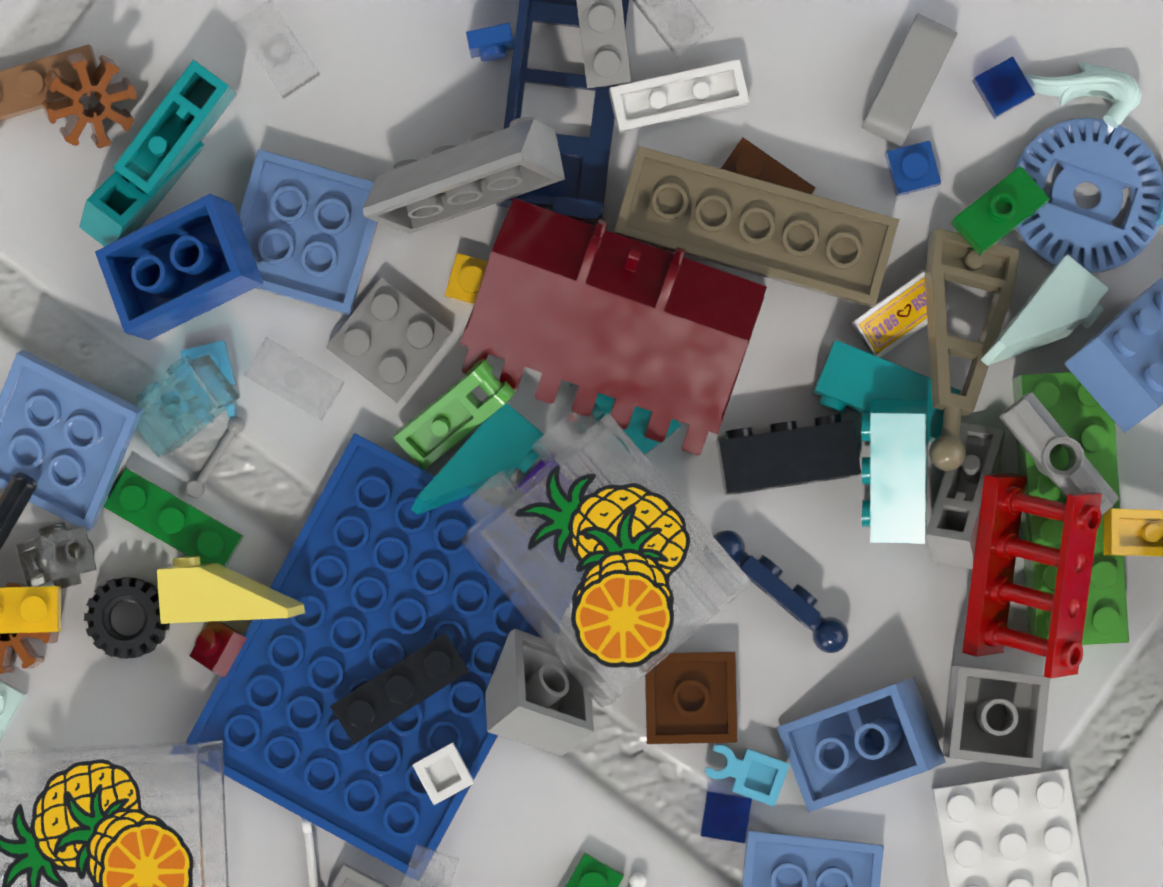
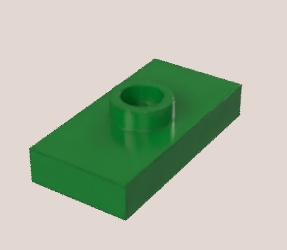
(1000, 211)

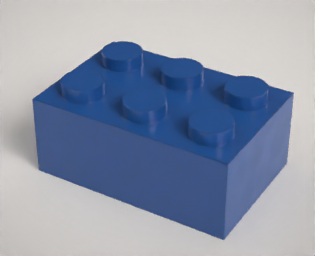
(179, 267)

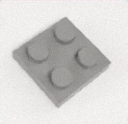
(389, 340)

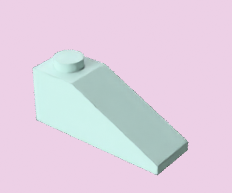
(1052, 312)

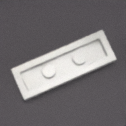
(679, 96)

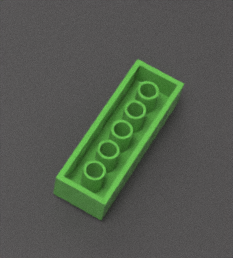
(1095, 431)

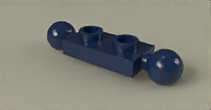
(828, 633)

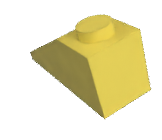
(216, 593)

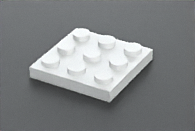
(1010, 832)

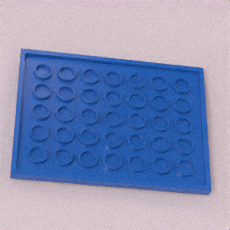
(372, 594)

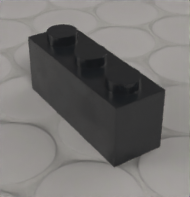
(788, 455)

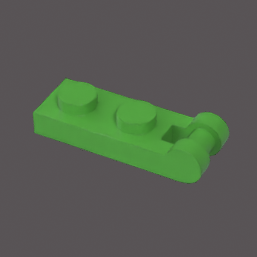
(453, 415)

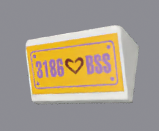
(894, 318)

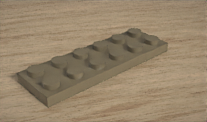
(756, 226)

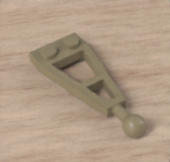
(995, 271)

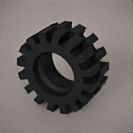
(100, 623)

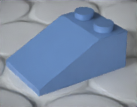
(861, 745)

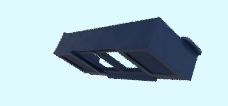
(582, 158)

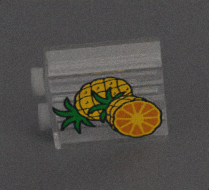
(600, 555)
(114, 816)

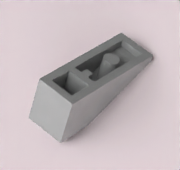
(956, 512)

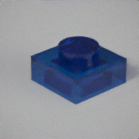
(1003, 87)
(725, 816)

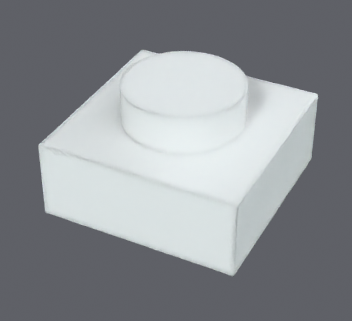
(443, 773)

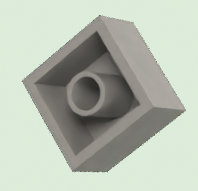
(996, 716)

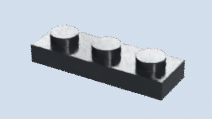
(399, 688)

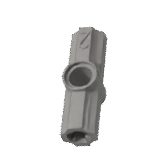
(1039, 434)

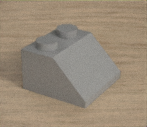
(537, 697)

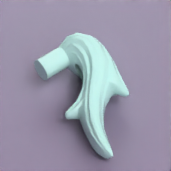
(1093, 81)

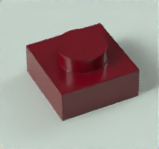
(217, 647)

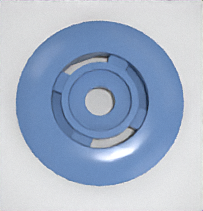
(1109, 160)

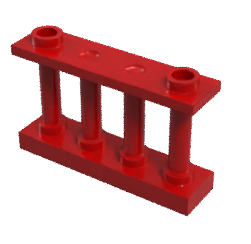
(994, 568)

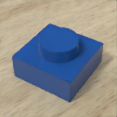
(490, 42)
(913, 168)

